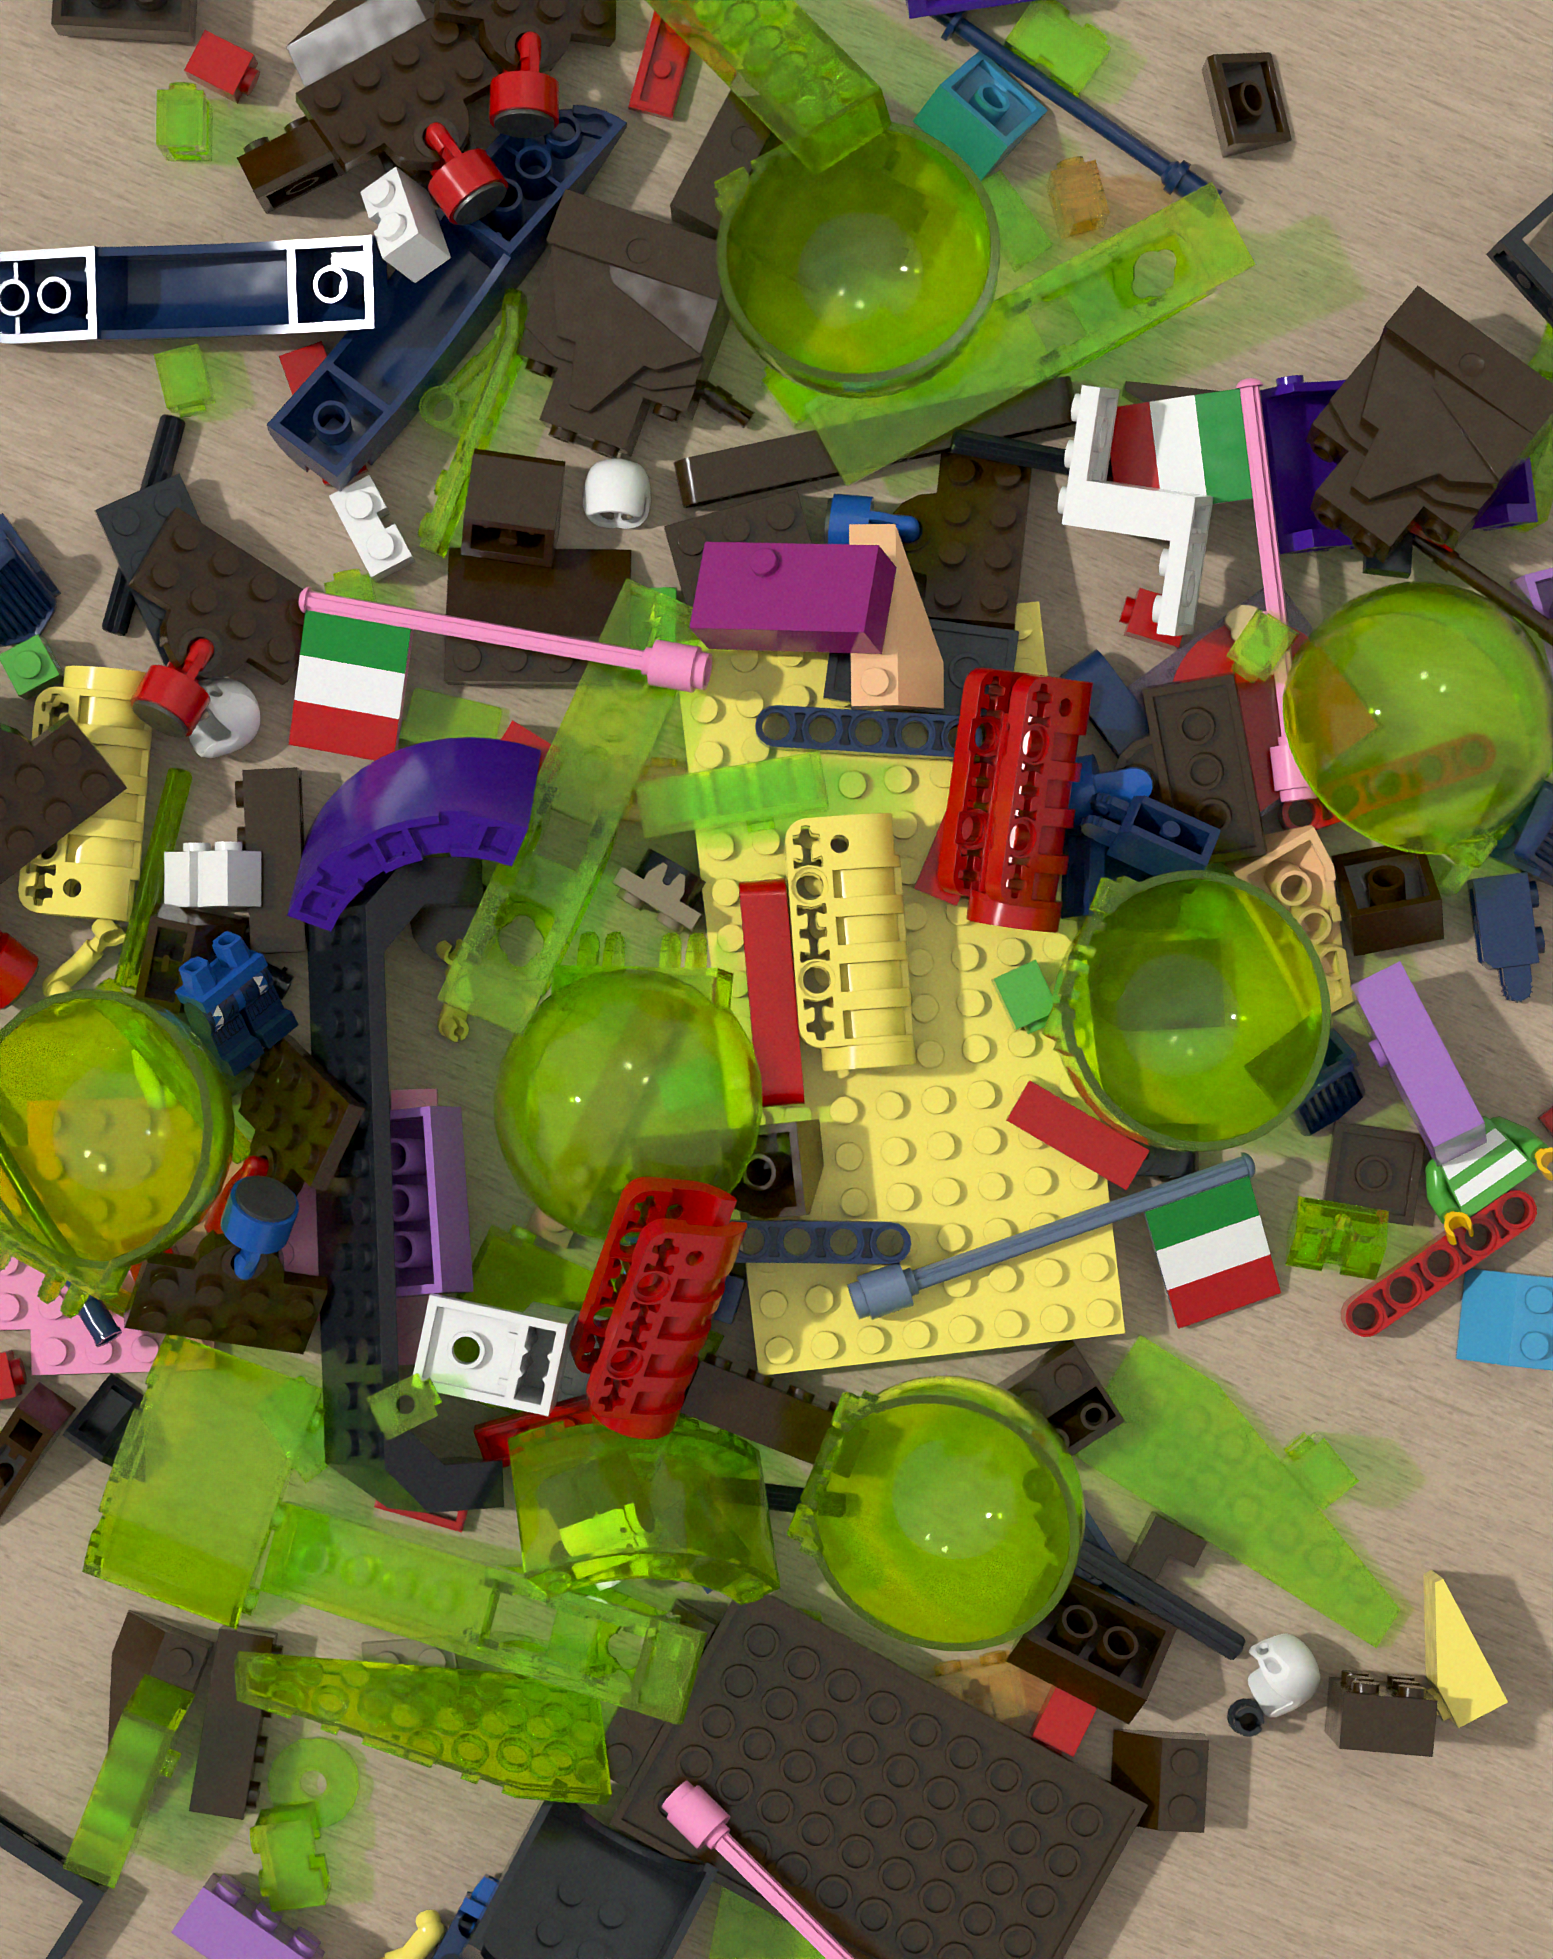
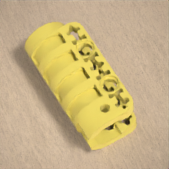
(107, 846)
(861, 943)

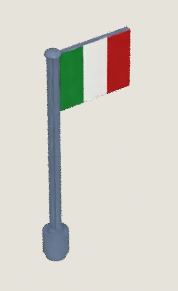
(1200, 1229)

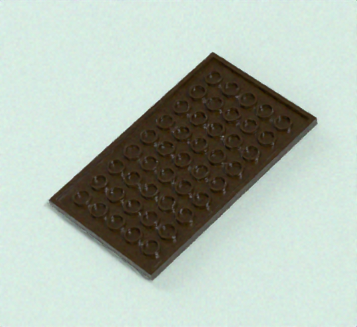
(880, 1798)

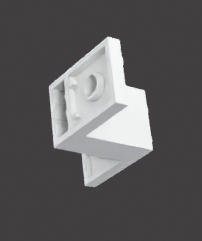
(1135, 509)
(521, 1355)

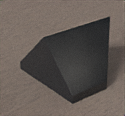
(104, 1419)

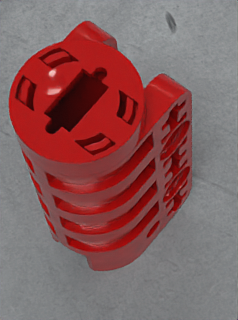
(1017, 796)
(658, 1305)

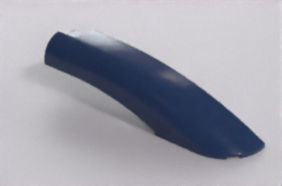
(193, 291)
(378, 376)

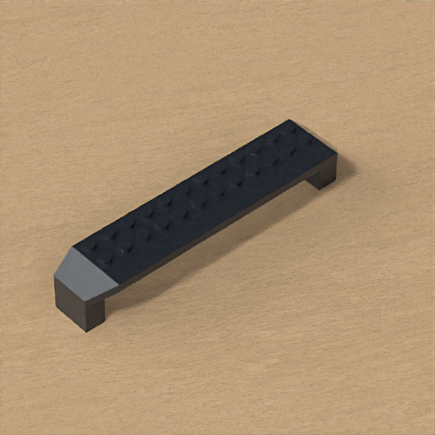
(357, 1207)

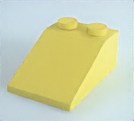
(1454, 1660)

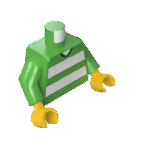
(1485, 1173)

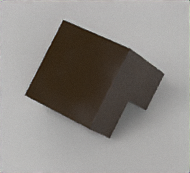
(1164, 1538)

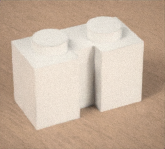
(406, 223)
(379, 547)
(212, 877)

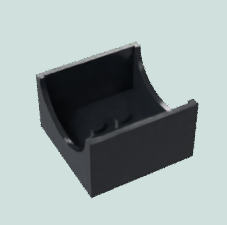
(586, 1895)

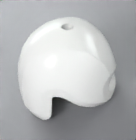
(617, 488)
(231, 719)
(1285, 1676)

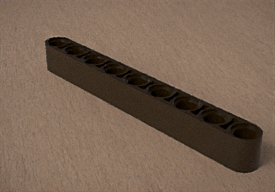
(805, 459)

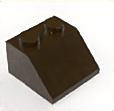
(288, 165)
(1387, 899)
(1166, 1773)

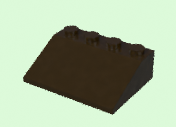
(560, 600)

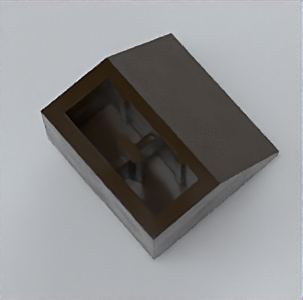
(513, 508)
(173, 939)
(1067, 1395)

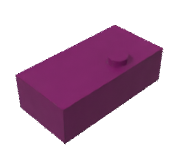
(793, 597)

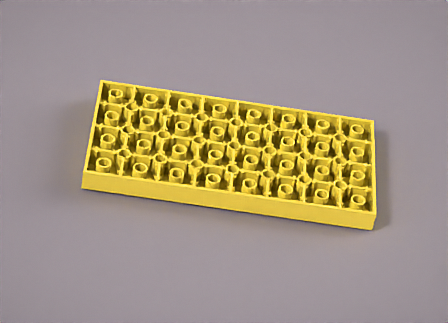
(905, 1139)

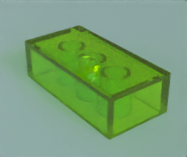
(733, 797)
(129, 1780)

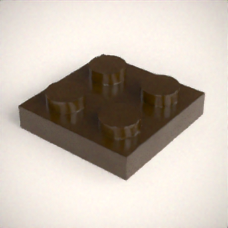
(1375, 1170)

